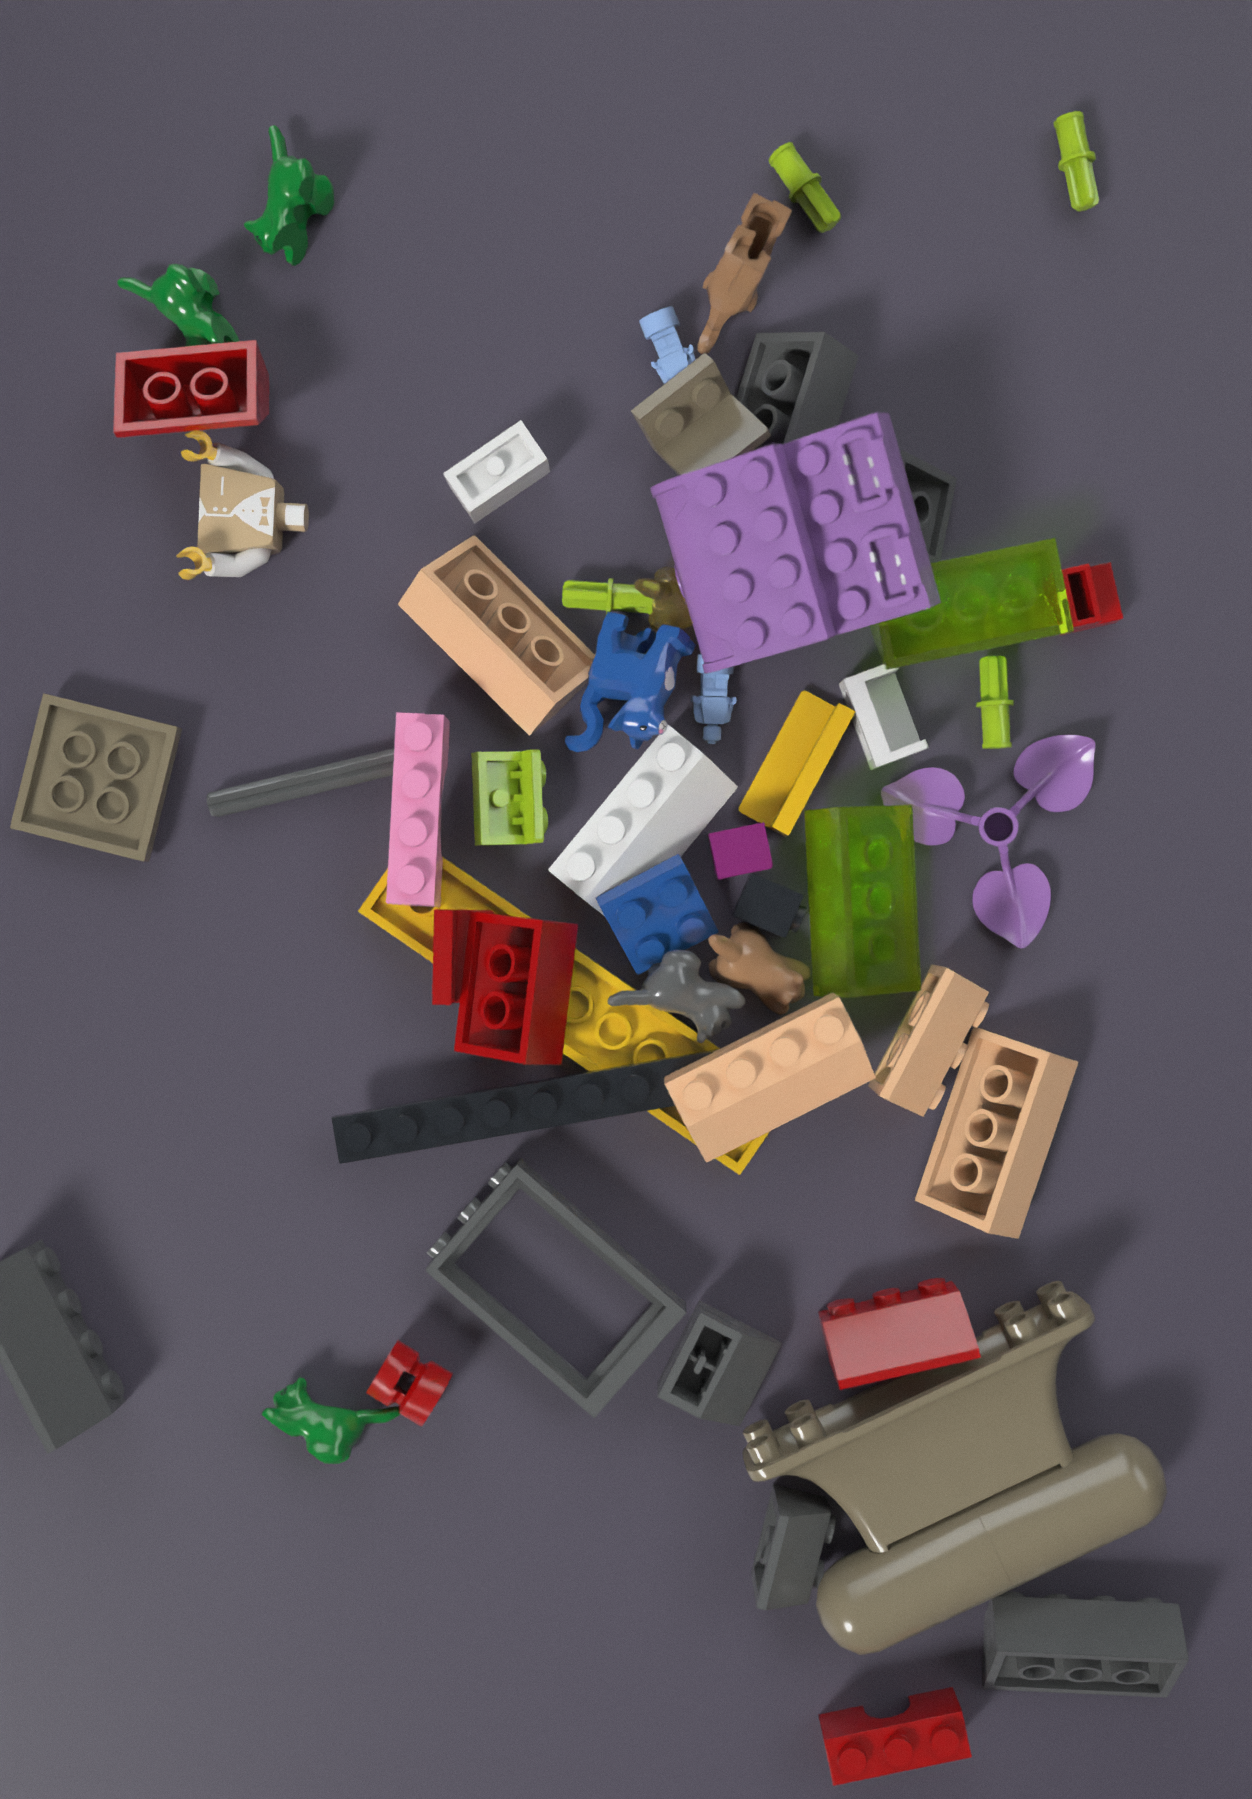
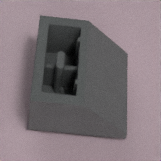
(716, 1366)

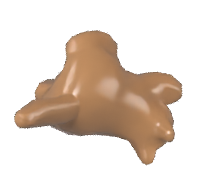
(751, 964)

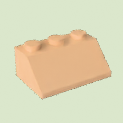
(929, 1040)

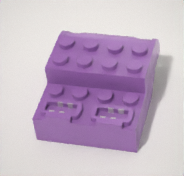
(797, 542)

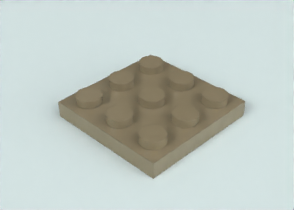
(96, 778)

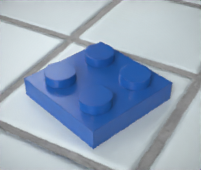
(657, 913)

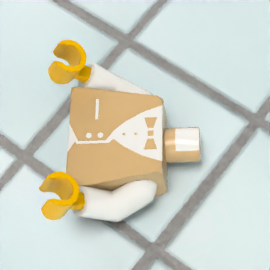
(238, 512)

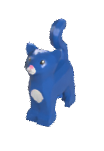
(626, 673)

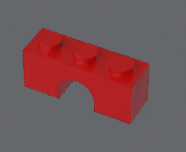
(872, 1747)

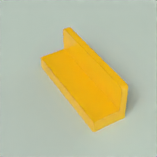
(795, 762)

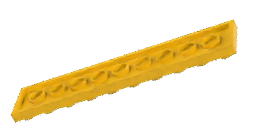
(595, 1032)

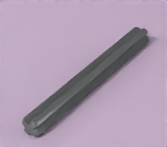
(301, 783)

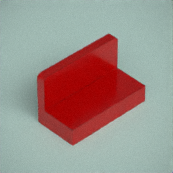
(449, 951)

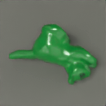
(292, 198)
(186, 300)
(327, 1429)

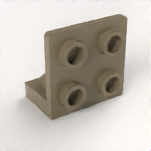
(698, 420)

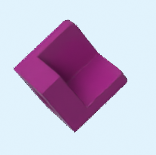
(740, 851)

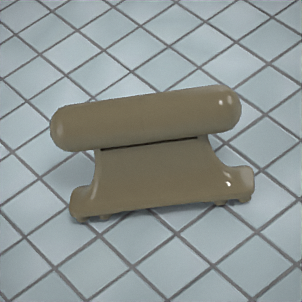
(960, 1479)

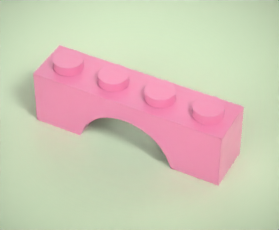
(416, 809)

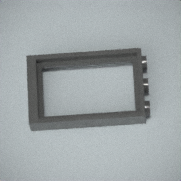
(630, 1351)

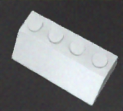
(645, 818)

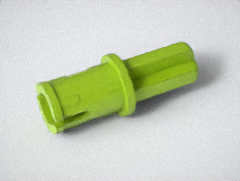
(1076, 160)
(805, 187)
(604, 597)
(994, 702)

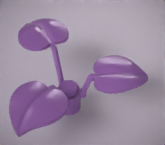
(1015, 899)

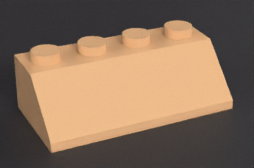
(499, 633)
(770, 1077)
(996, 1133)

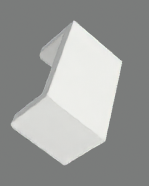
(497, 471)
(881, 716)

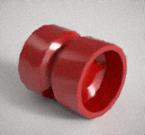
(424, 1390)

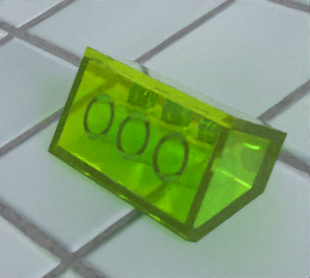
(984, 605)
(862, 900)

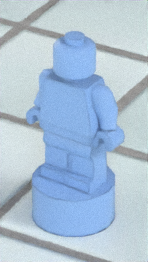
(662, 330)
(713, 705)

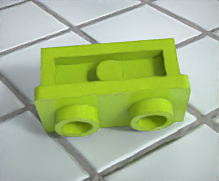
(508, 798)

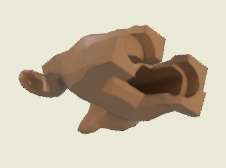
(738, 274)

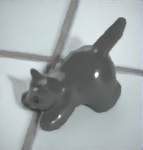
(679, 989)

